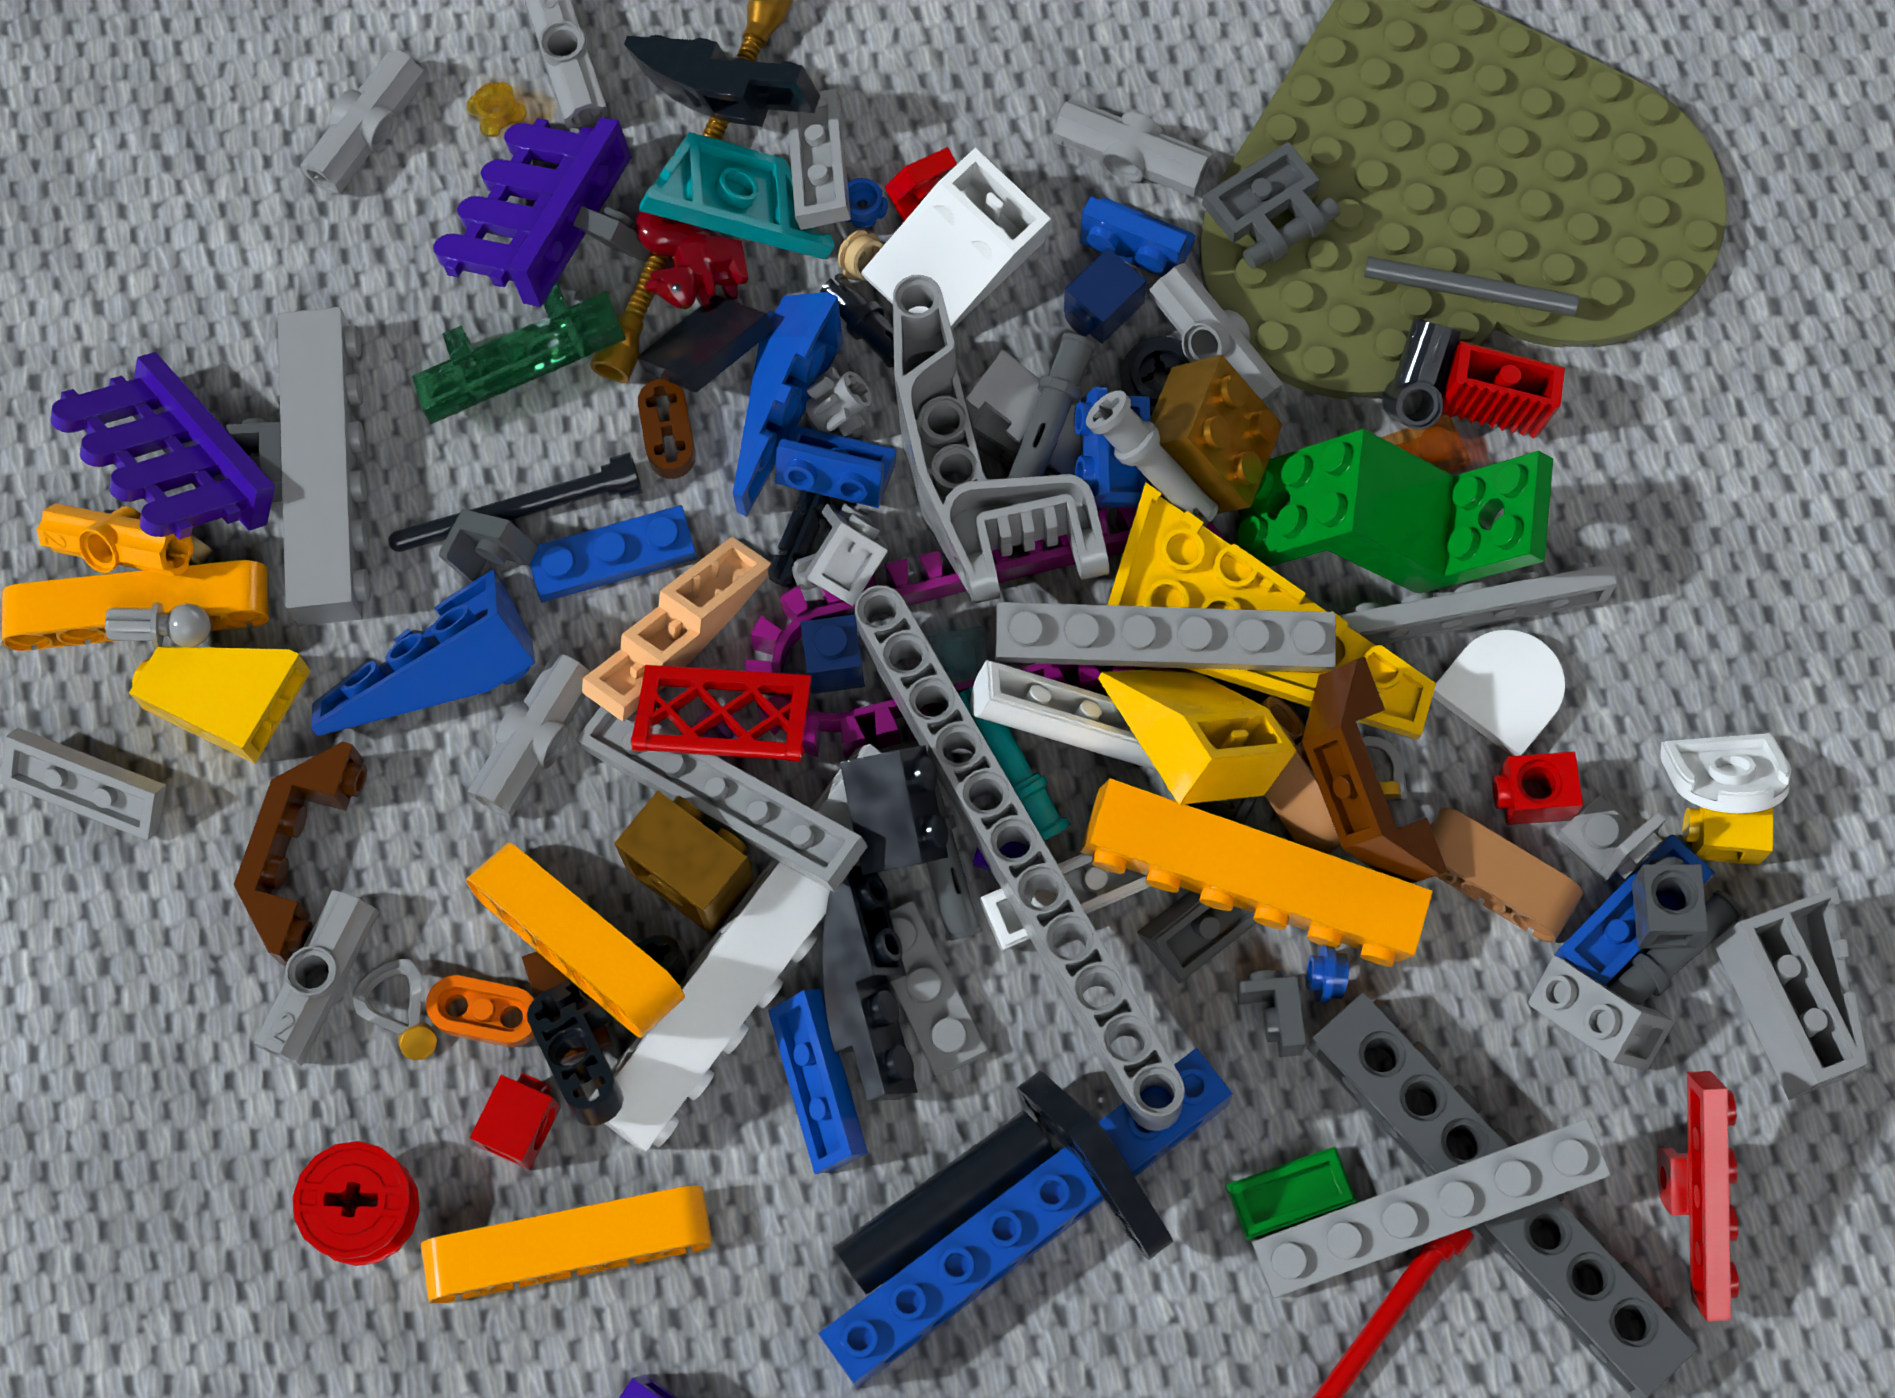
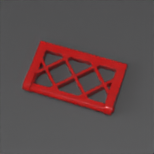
(703, 679)

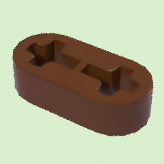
(655, 430)

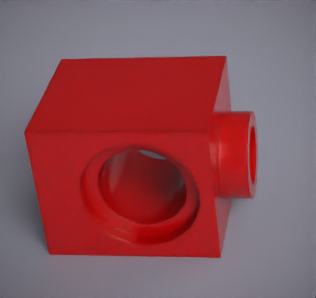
(1555, 772)
(516, 1119)

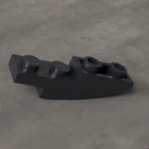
(721, 88)
(858, 964)

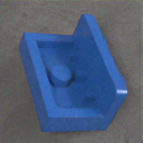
(1134, 236)
(834, 466)
(1107, 477)

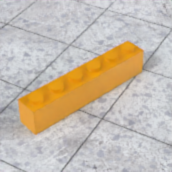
(1255, 873)

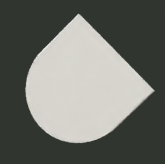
(1504, 688)
(1728, 772)

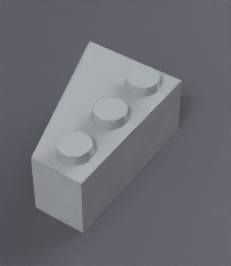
(1001, 412)
(1797, 991)

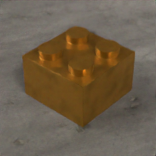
(1216, 430)
(686, 860)

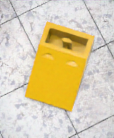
(1200, 733)

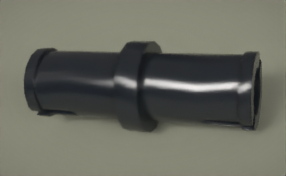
(863, 318)

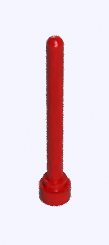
(1391, 1311)

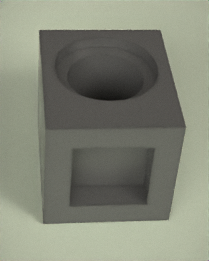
(1664, 927)

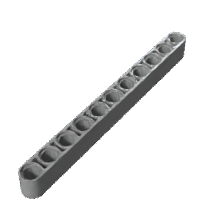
(1025, 874)

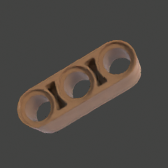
(1296, 791)
(1504, 876)

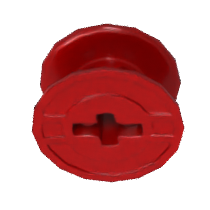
(340, 1176)

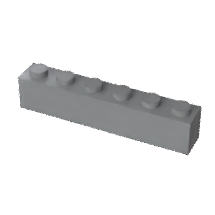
(321, 467)

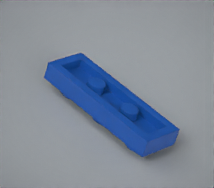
(612, 553)
(1609, 935)
(817, 1082)

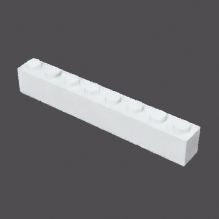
(722, 989)

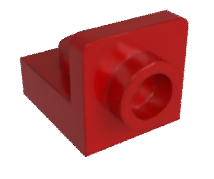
(917, 180)

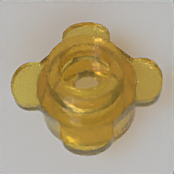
(491, 96)

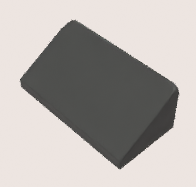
(1193, 934)

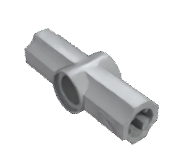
(573, 74)
(363, 121)
(1132, 147)
(1201, 318)
(530, 736)
(300, 1010)

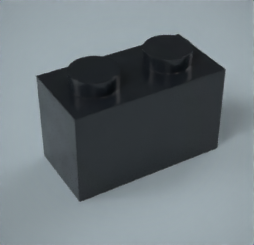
(895, 809)

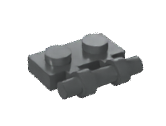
(1261, 193)

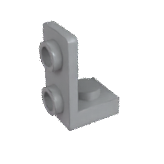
(847, 554)
(1607, 840)
(1599, 1016)

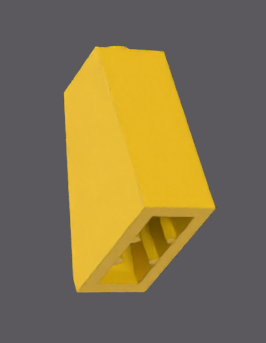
(221, 692)

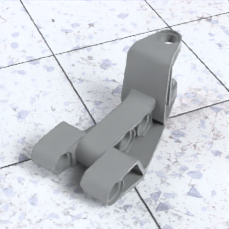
(978, 513)

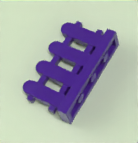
(543, 233)
(194, 448)

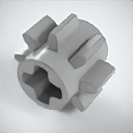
(839, 402)

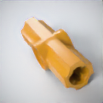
(112, 540)

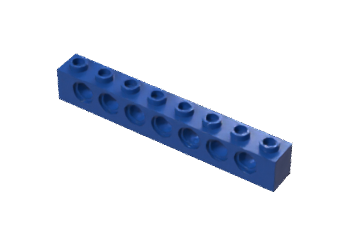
(1009, 1231)

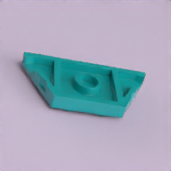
(733, 194)

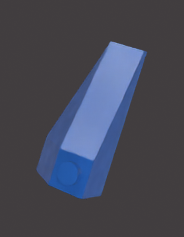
(785, 366)
(463, 654)

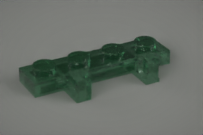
(517, 357)

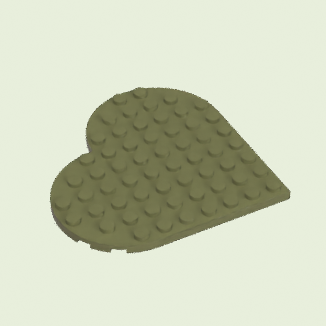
(1475, 157)

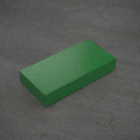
(1290, 1194)

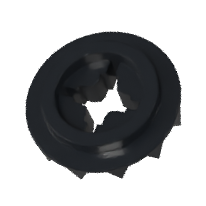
(1140, 366)

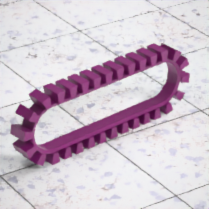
(772, 640)

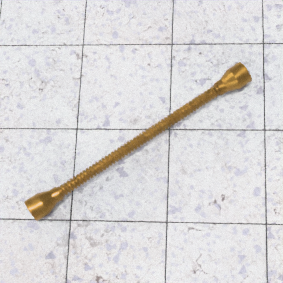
(620, 359)

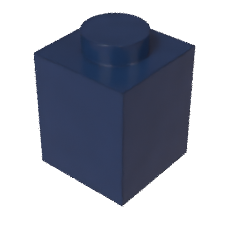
(1103, 297)
(832, 654)

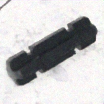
(797, 537)

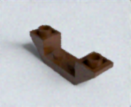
(324, 780)
(1351, 784)

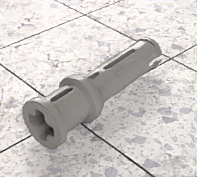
(1139, 446)

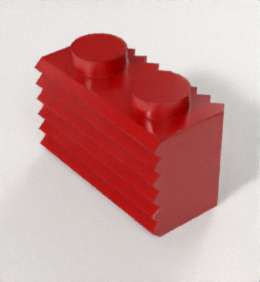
(1502, 389)

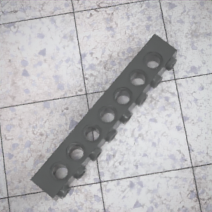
(1664, 1334)

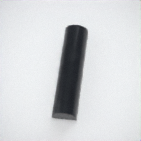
(943, 1202)

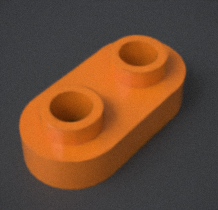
(485, 1012)

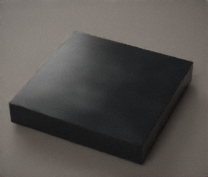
(705, 343)

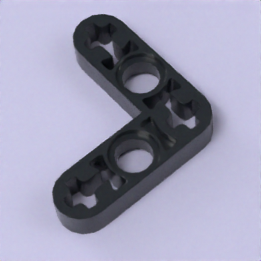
(576, 1030)
(1094, 1149)

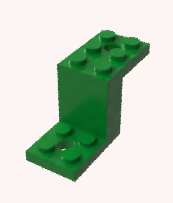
(1399, 512)

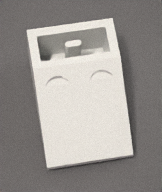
(962, 236)

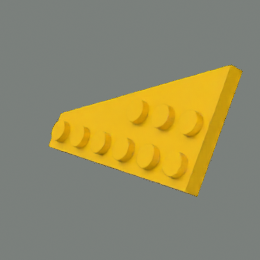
(1185, 565)

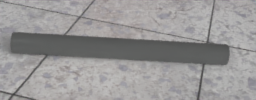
(1471, 286)

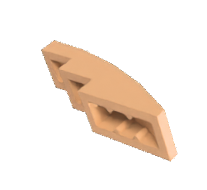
(682, 625)

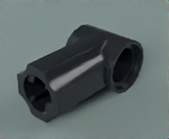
(1422, 367)

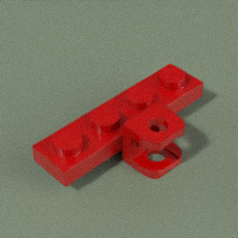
(1700, 1187)

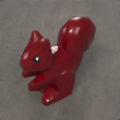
(699, 260)

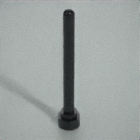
(615, 478)

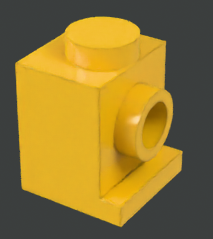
(1729, 836)

